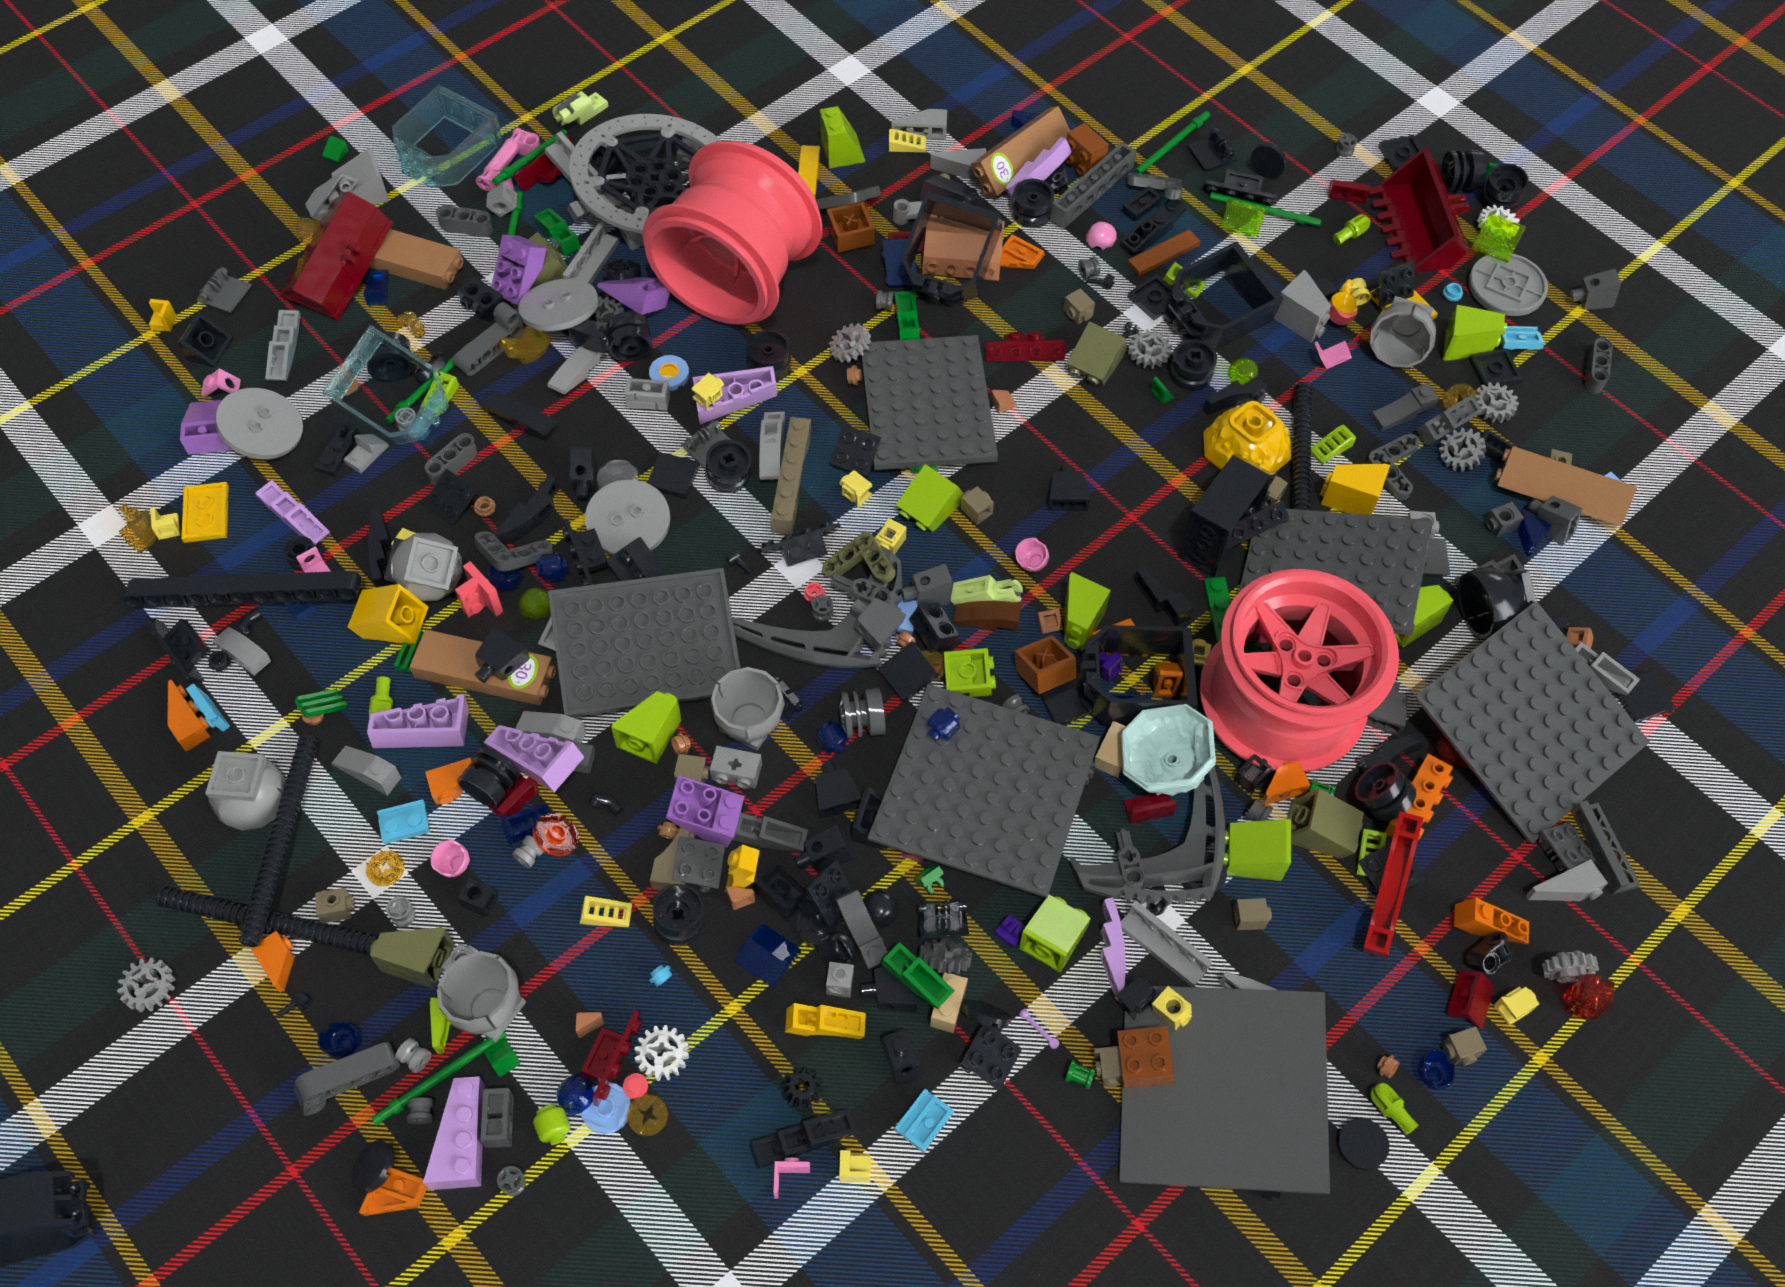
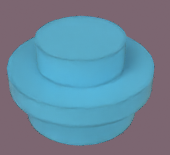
(1453, 292)
(660, 975)

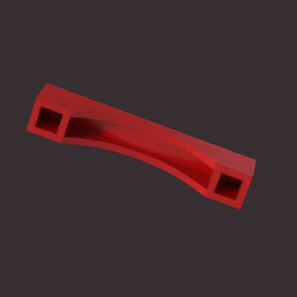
(1393, 885)

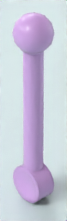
(1053, 1042)

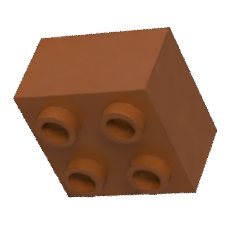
(1086, 149)
(850, 226)
(1045, 664)
(1146, 1057)

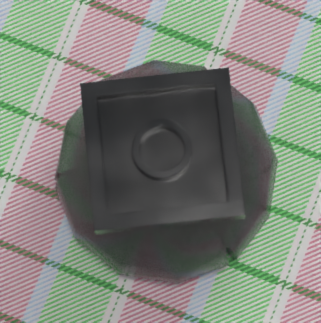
(1495, 593)

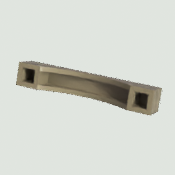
(789, 480)
(662, 872)

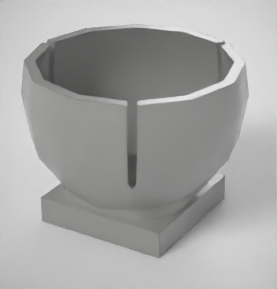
(1403, 333)
(427, 566)
(747, 705)
(244, 789)
(480, 994)

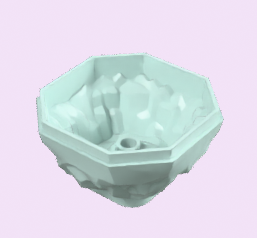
(1168, 749)

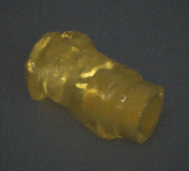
(413, 324)

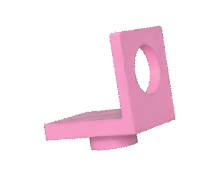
(1334, 354)
(217, 380)
(315, 565)
(789, 1165)

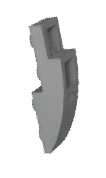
(771, 445)

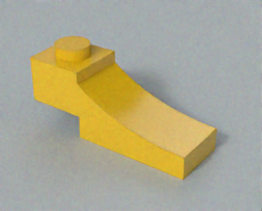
(742, 866)
(824, 1021)

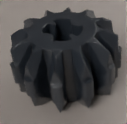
(809, 1082)

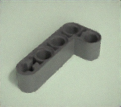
(487, 345)
(343, 1075)

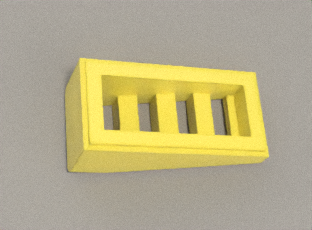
(900, 140)
(597, 903)

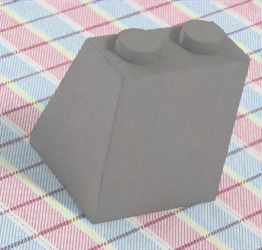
(369, 183)
(1304, 308)

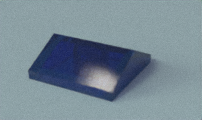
(767, 955)

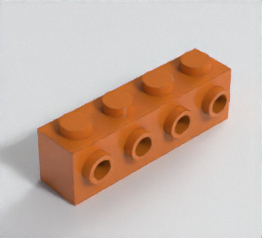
(1428, 781)

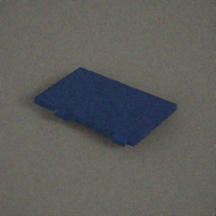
(892, 256)

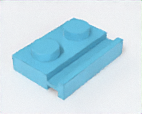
(1522, 338)
(209, 709)
(403, 821)
(924, 1120)

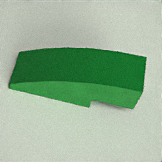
(557, 231)
(906, 316)
(917, 976)

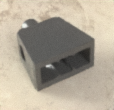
(1598, 290)
(1561, 515)
(930, 587)
(877, 621)
(1391, 713)

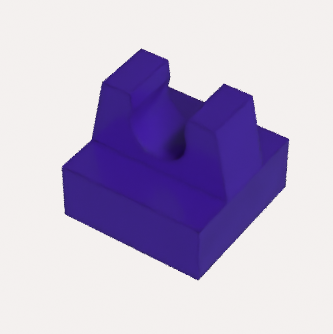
(1110, 665)
(1010, 931)

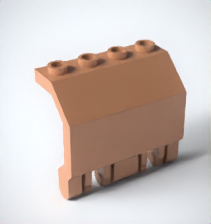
(956, 249)

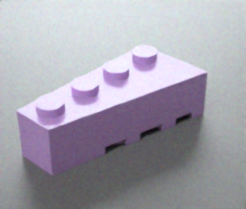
(739, 391)
(421, 725)
(539, 757)
(457, 1147)

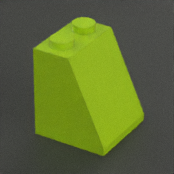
(839, 139)
(1472, 332)
(929, 499)
(1084, 610)
(1430, 612)
(648, 726)
(1258, 849)
(1054, 932)

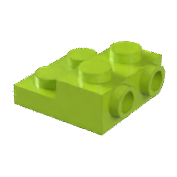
(969, 672)

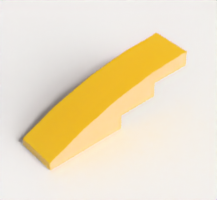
(809, 166)

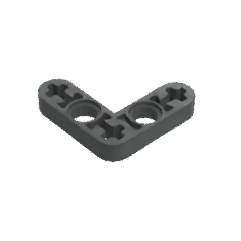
(1171, 186)
(849, 198)
(1386, 458)
(505, 559)

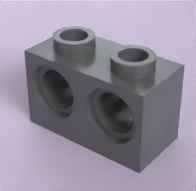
(497, 1118)

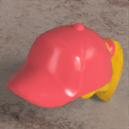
(1343, 305)

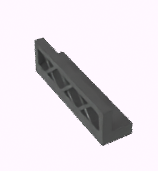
(1602, 849)

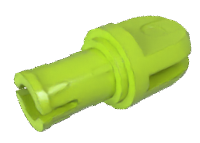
(1352, 229)
(381, 700)
(1392, 1106)

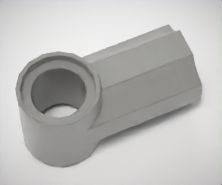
(905, 210)

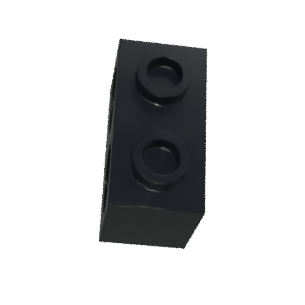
(480, 298)
(934, 627)

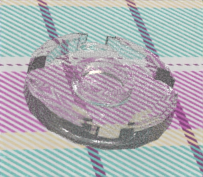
(616, 471)

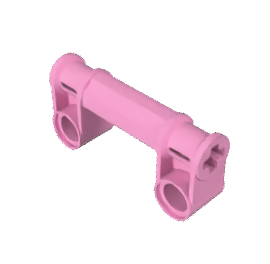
(519, 143)

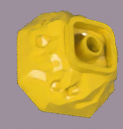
(1251, 432)

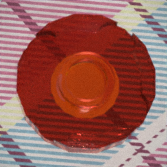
(556, 834)

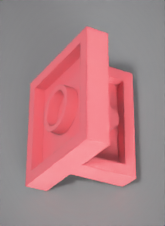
(477, 593)

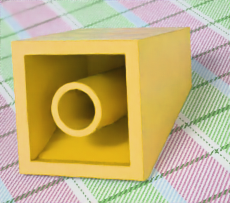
(1354, 487)
(388, 615)

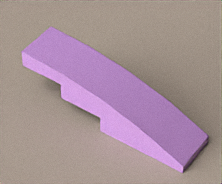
(1043, 165)
(292, 512)
(1114, 954)

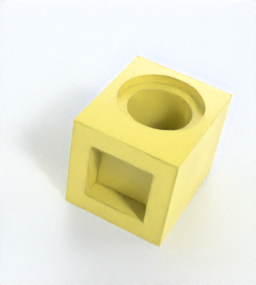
(1171, 998)

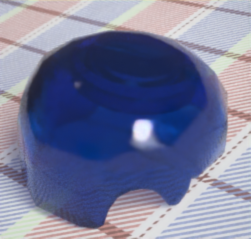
(504, 579)
(339, 1039)
(1436, 1070)
(575, 1094)

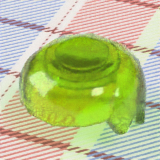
(1242, 370)
(534, 603)

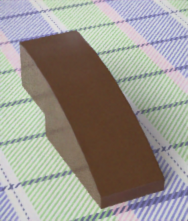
(988, 615)

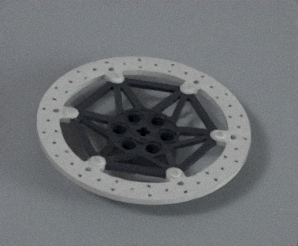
(648, 180)

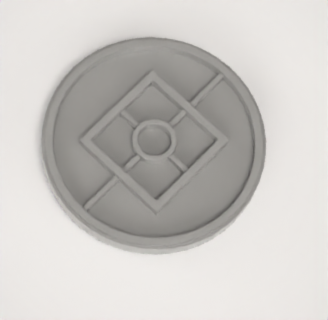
(1508, 287)
(558, 304)
(259, 423)
(626, 512)

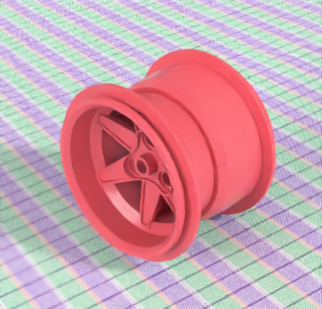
(733, 232)
(1316, 622)

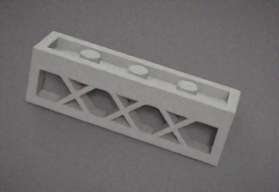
(560, 155)
(592, 255)
(1165, 944)

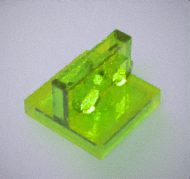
(1243, 218)
(1498, 237)

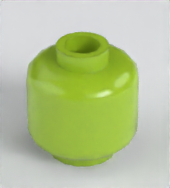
(551, 1124)

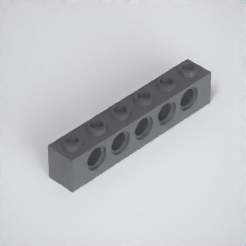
(1092, 185)

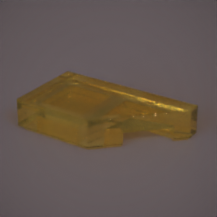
(306, 229)

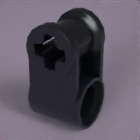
(1490, 953)

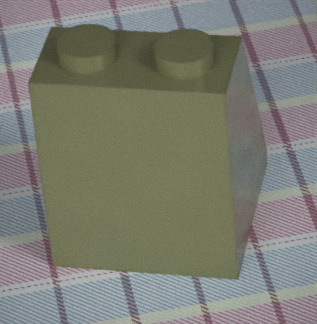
(553, 264)
(1097, 354)
(1325, 824)
(413, 954)

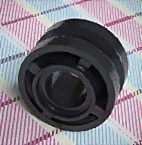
(295, 547)

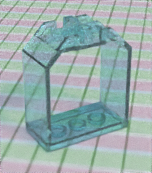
(424, 116)
(353, 366)

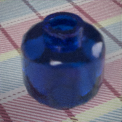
(551, 567)
(943, 724)
(832, 738)

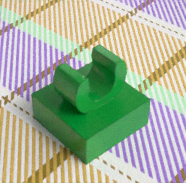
(928, 876)

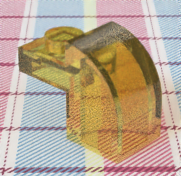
(528, 347)
(138, 531)

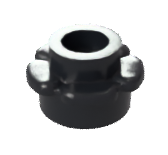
(216, 657)

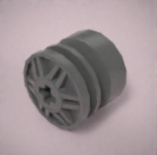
(862, 713)

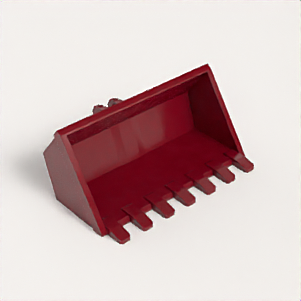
(1422, 215)
(337, 256)

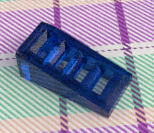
(376, 290)
(514, 820)

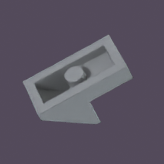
(366, 452)

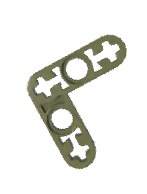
(866, 552)

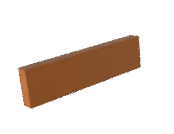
(1164, 252)

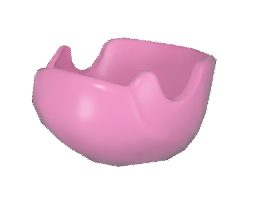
(1101, 235)
(1032, 554)
(449, 858)

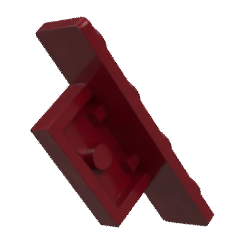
(538, 170)
(1025, 348)
(606, 1055)

